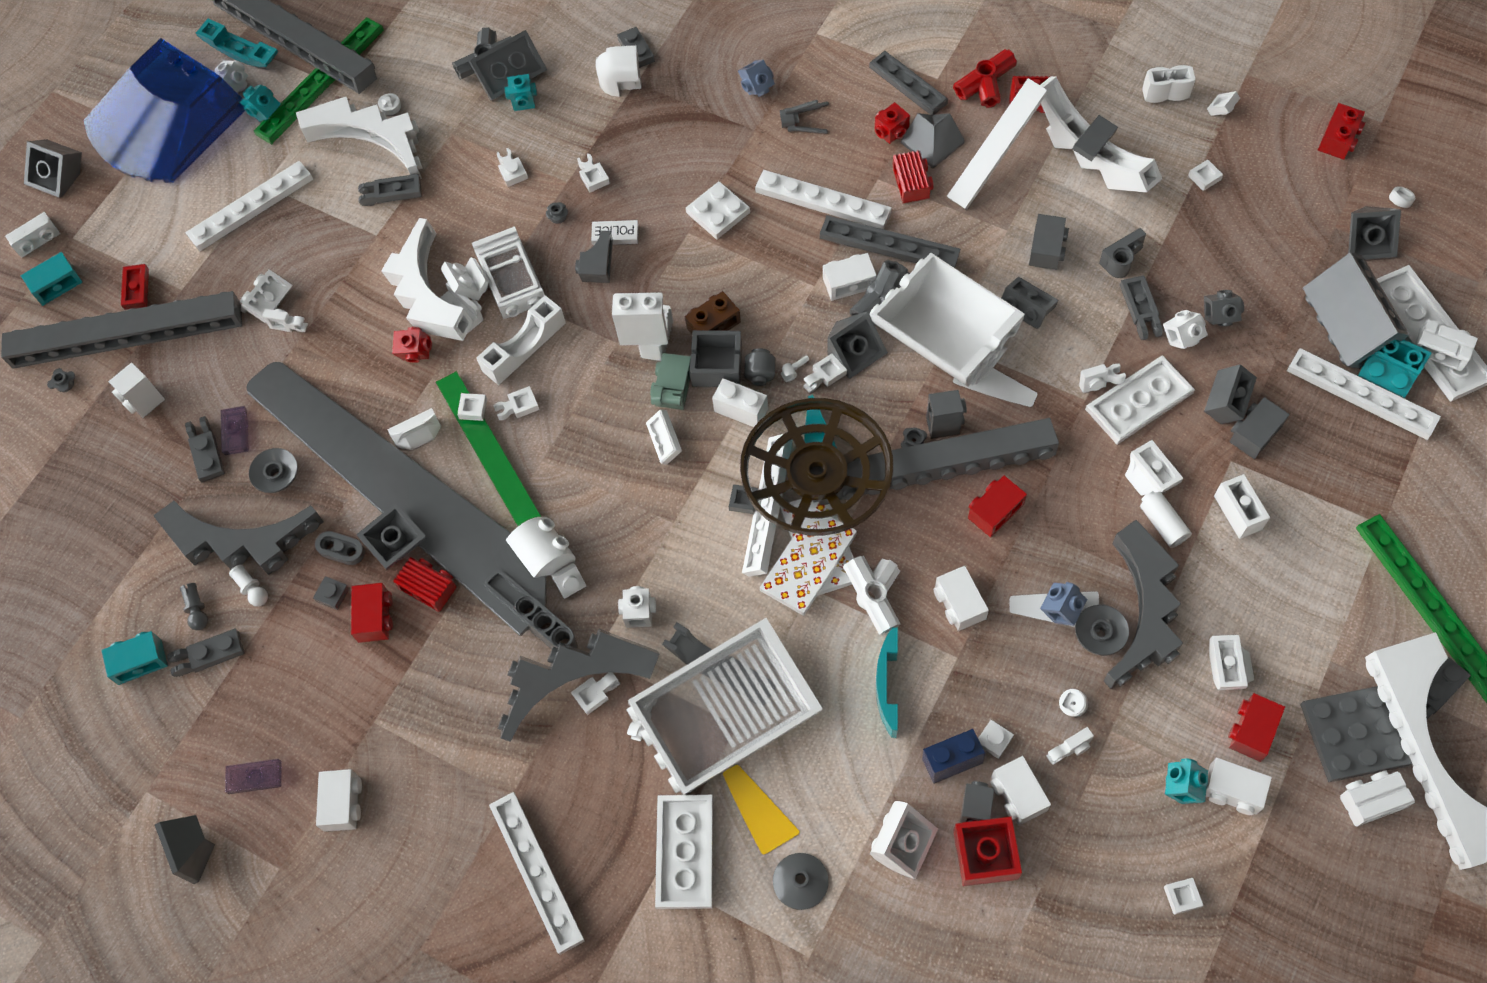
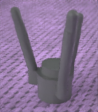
(790, 117)

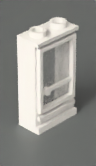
(508, 272)

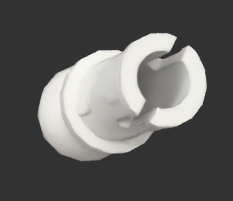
(256, 595)

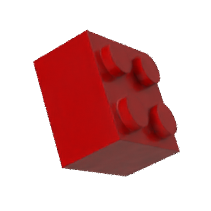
(987, 851)

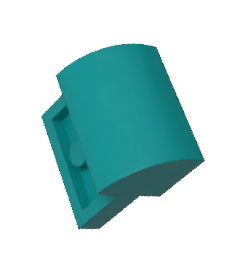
(1395, 366)

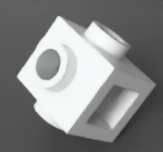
(1185, 329)
(637, 607)

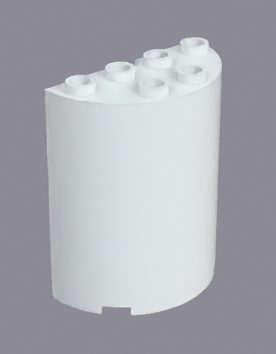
(948, 319)

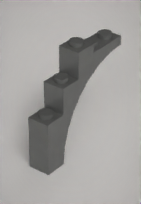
(234, 546)
(1157, 606)
(568, 663)

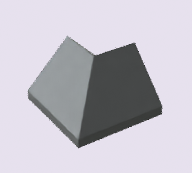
(933, 136)
(1375, 232)
(855, 343)
(391, 536)
(185, 847)

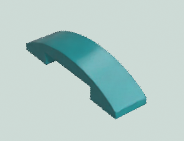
(234, 46)
(887, 712)

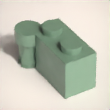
(671, 381)

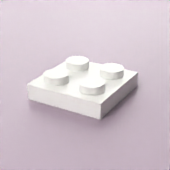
(717, 210)

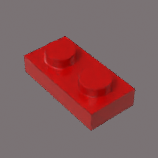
(134, 286)

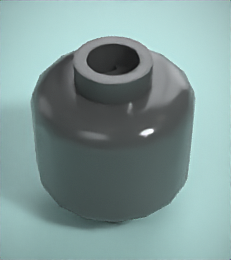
(759, 366)

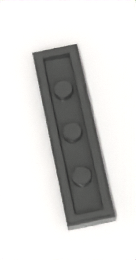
(908, 83)

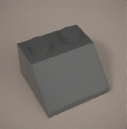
(51, 166)

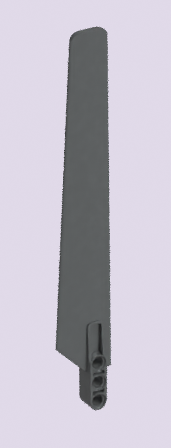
(456, 531)

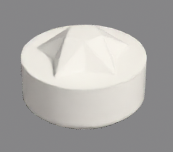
(389, 104)
(1402, 197)
(1073, 703)

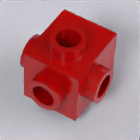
(892, 123)
(411, 344)

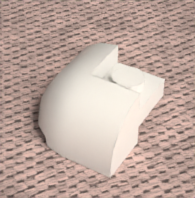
(618, 69)

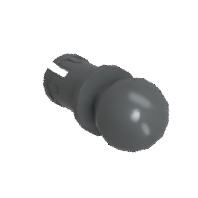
(197, 619)

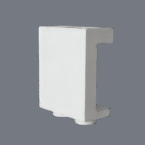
(640, 319)

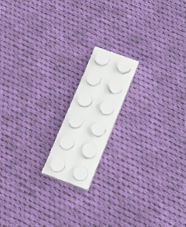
(1414, 307)

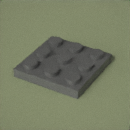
(1354, 734)

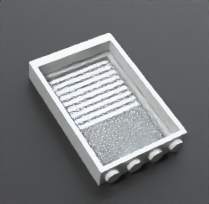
(723, 707)

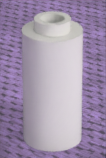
(1165, 519)

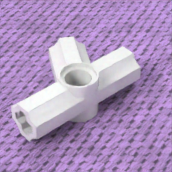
(878, 583)

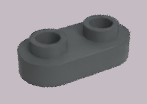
(342, 548)

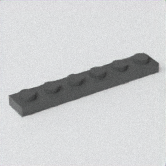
(885, 241)

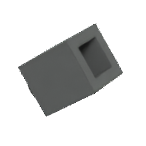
(976, 802)

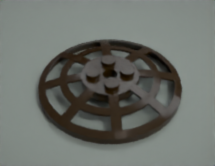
(812, 455)

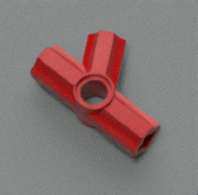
(985, 78)

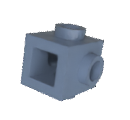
(756, 78)
(1064, 603)

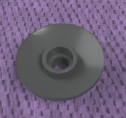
(268, 463)
(1105, 619)
(800, 895)

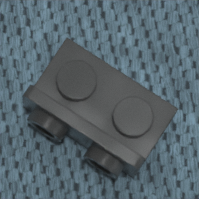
(1030, 301)

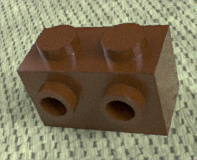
(714, 315)

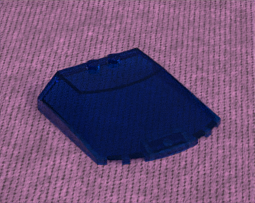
(161, 115)

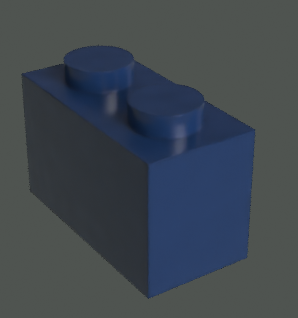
(953, 756)

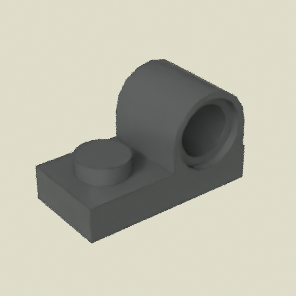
(1123, 252)

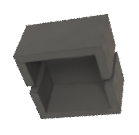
(715, 357)

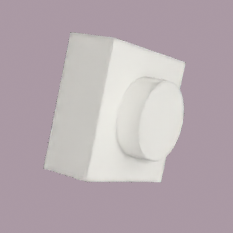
(1223, 103)
(1205, 175)
(472, 406)
(568, 580)
(995, 739)
(1183, 896)

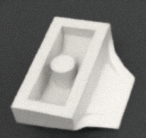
(415, 430)
(1151, 470)
(1230, 663)

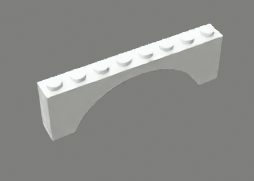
(1403, 684)

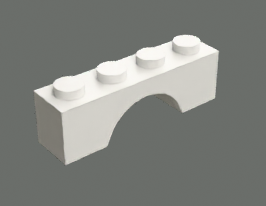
(541, 323)

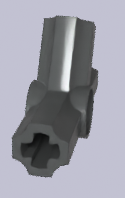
(485, 40)
(887, 279)

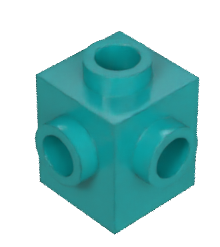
(521, 92)
(259, 102)
(1186, 781)

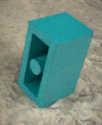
(51, 278)
(134, 657)

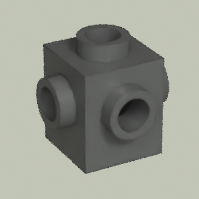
(1223, 308)

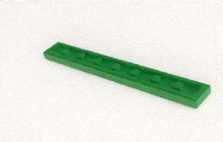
(313, 85)
(490, 454)
(1427, 600)

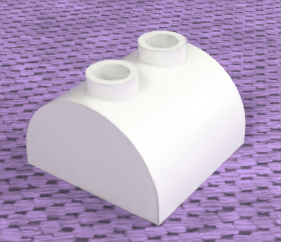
(540, 547)
(903, 840)

